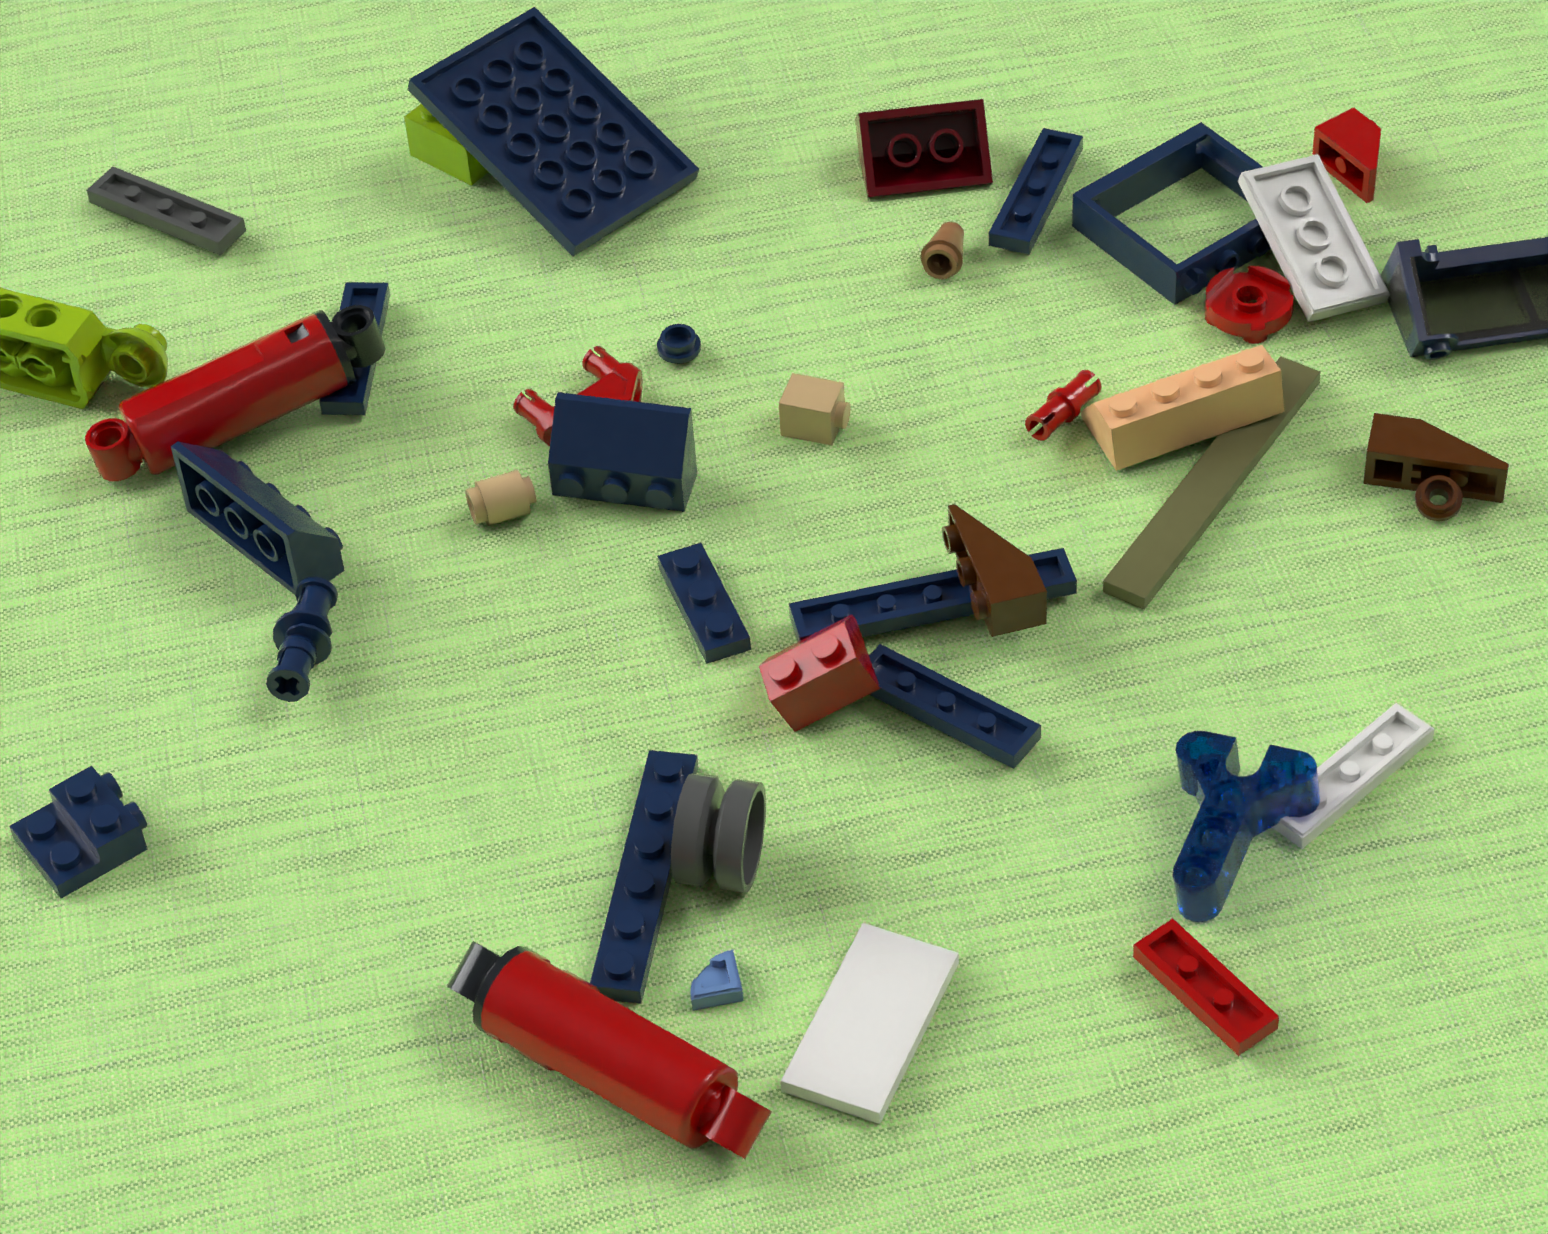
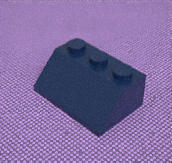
(622, 452)

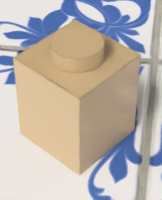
(813, 409)

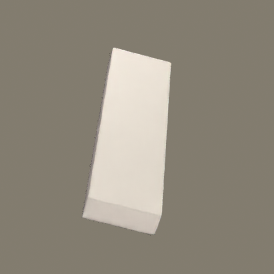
(1359, 770)

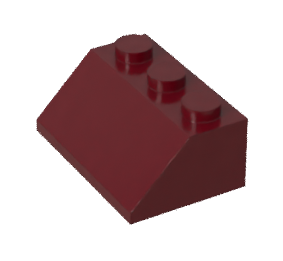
(924, 148)

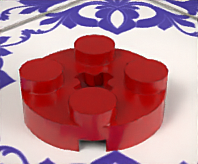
(1253, 321)

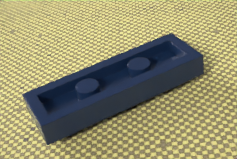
(704, 603)

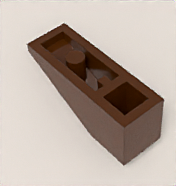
(1410, 450)

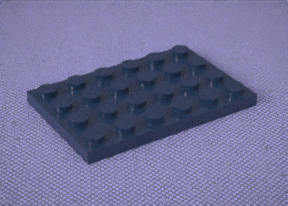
(553, 130)

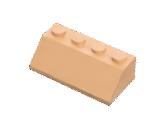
(1186, 407)

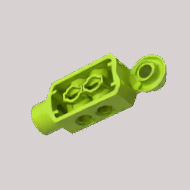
(69, 353)

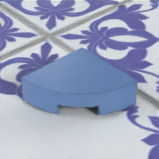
(717, 983)

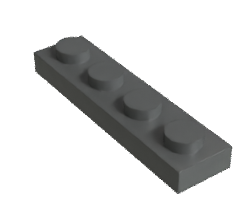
(166, 210)

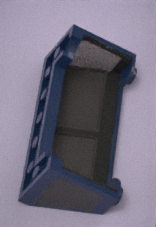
(1468, 295)

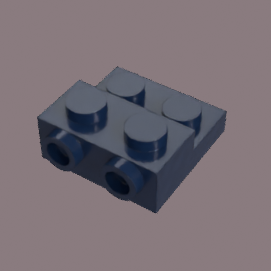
(81, 831)

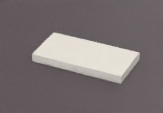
(1313, 238)
(870, 1023)

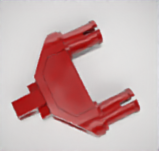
(615, 381)

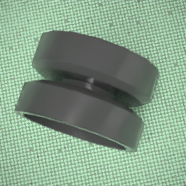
(718, 832)

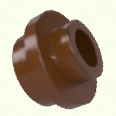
(1441, 486)

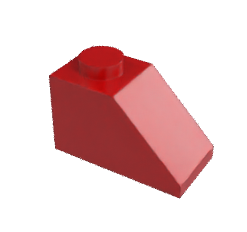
(1350, 151)

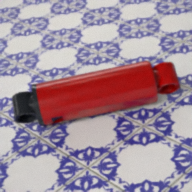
(236, 391)
(607, 1048)

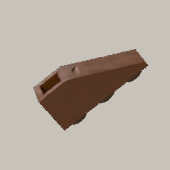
(1001, 576)

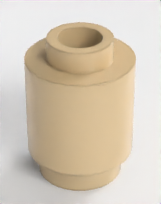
(500, 498)

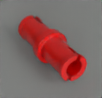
(1063, 405)

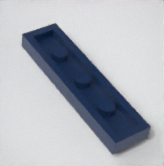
(1035, 191)
(355, 397)
(953, 708)

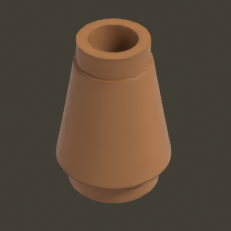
(944, 251)

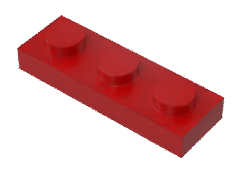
(1206, 987)

